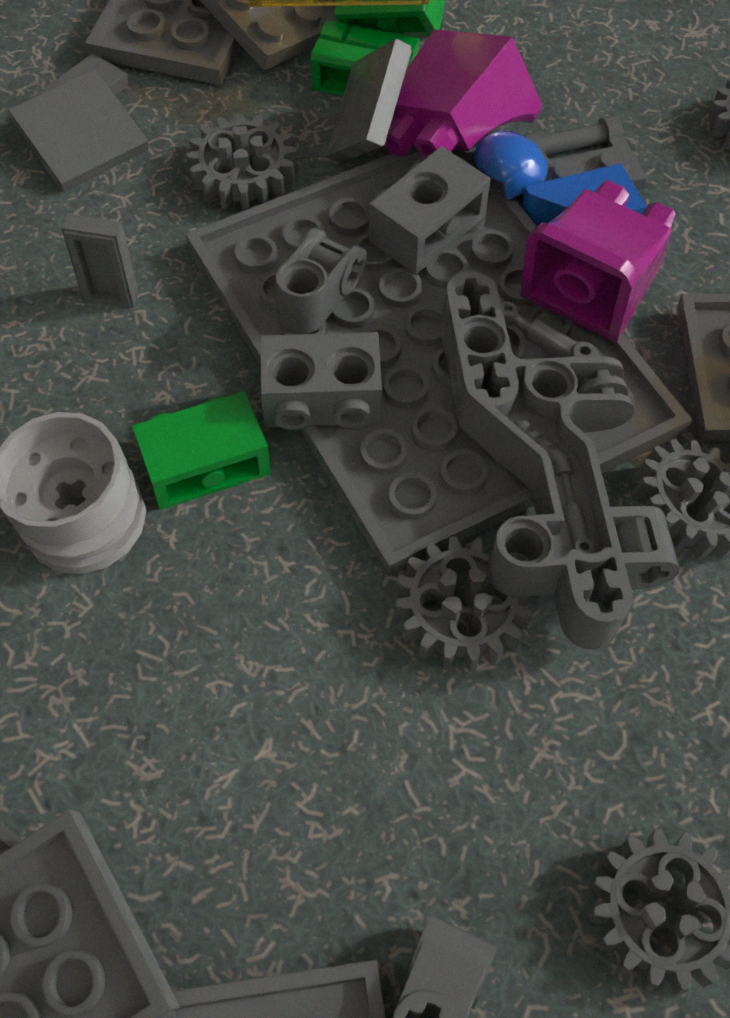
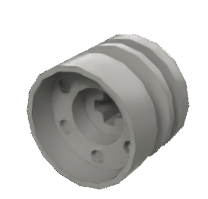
(70, 492)

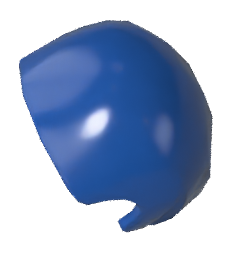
(511, 160)

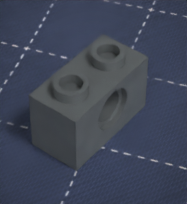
(428, 209)

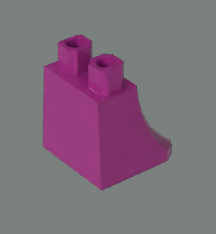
(460, 92)
(596, 259)

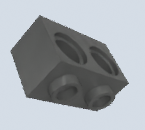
(321, 370)

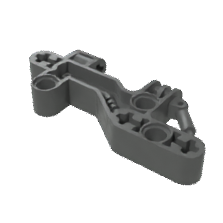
(535, 425)

